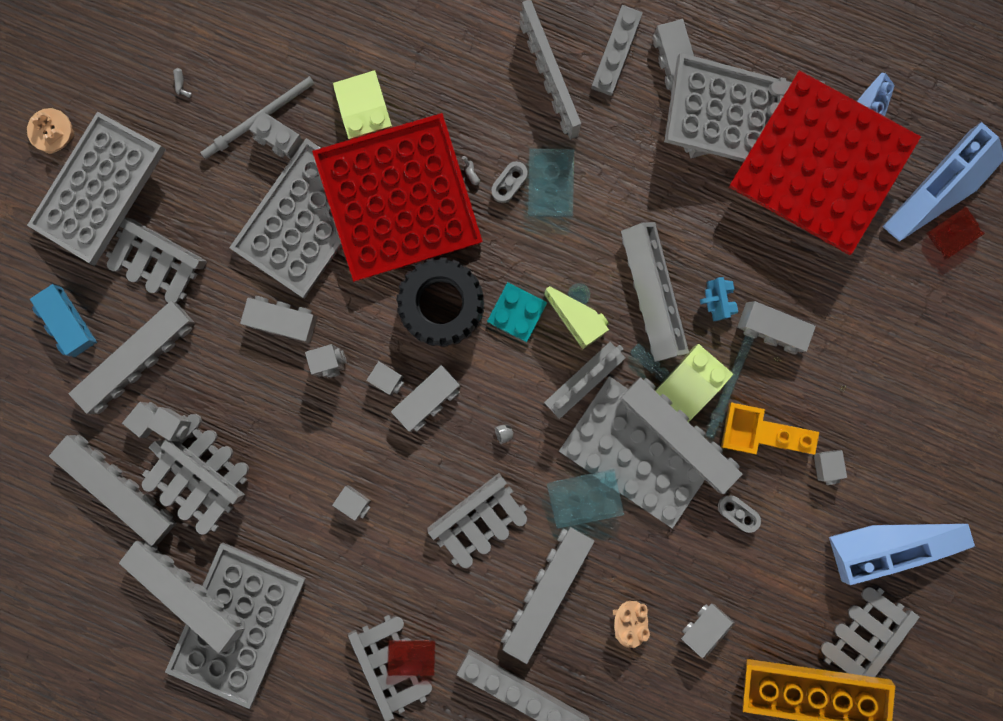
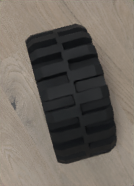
(426, 275)

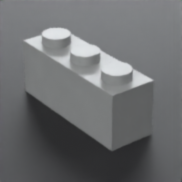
(279, 319)
(776, 327)
(426, 399)

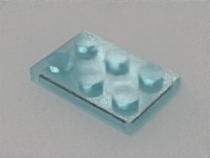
(551, 182)
(585, 498)

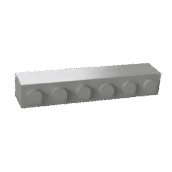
(671, 41)
(654, 291)
(132, 358)
(680, 435)
(113, 489)
(547, 594)
(182, 595)
(515, 690)

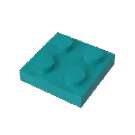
(517, 312)

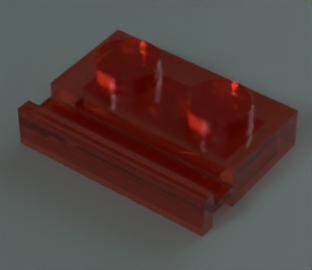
(955, 233)
(411, 657)

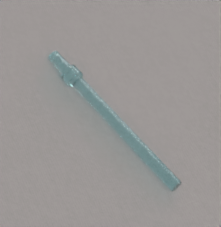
(717, 415)

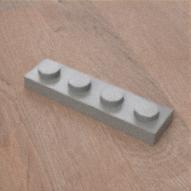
(616, 50)

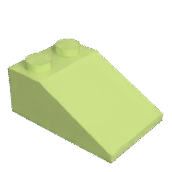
(362, 105)
(579, 319)
(694, 381)

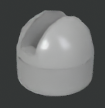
(504, 433)

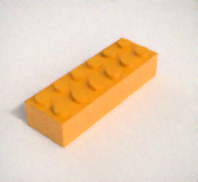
(815, 694)

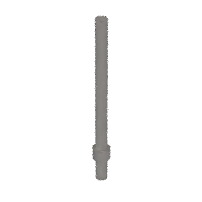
(221, 143)

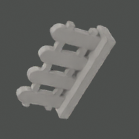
(145, 252)
(585, 379)
(217, 461)
(209, 480)
(483, 509)
(889, 638)
(378, 659)

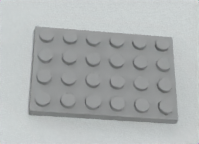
(717, 107)
(96, 188)
(292, 227)
(644, 464)
(263, 601)

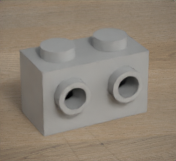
(275, 134)
(326, 361)
(707, 630)

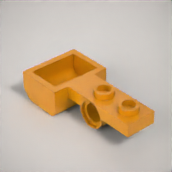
(746, 430)

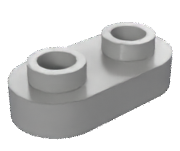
(508, 182)
(738, 513)

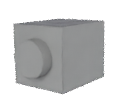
(386, 379)
(140, 418)
(169, 424)
(830, 466)
(352, 503)

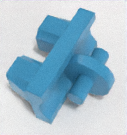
(717, 299)

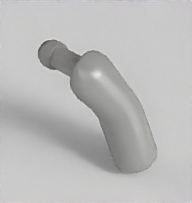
(178, 77)
(469, 169)

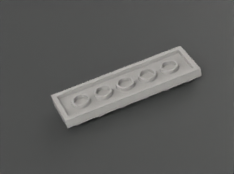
(547, 65)

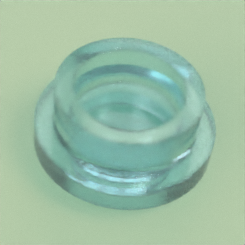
(579, 293)

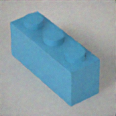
(62, 321)

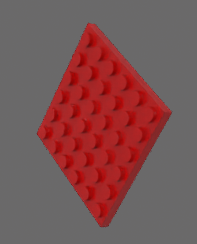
(825, 162)
(397, 197)

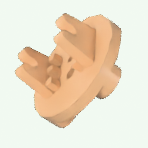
(55, 138)
(631, 624)

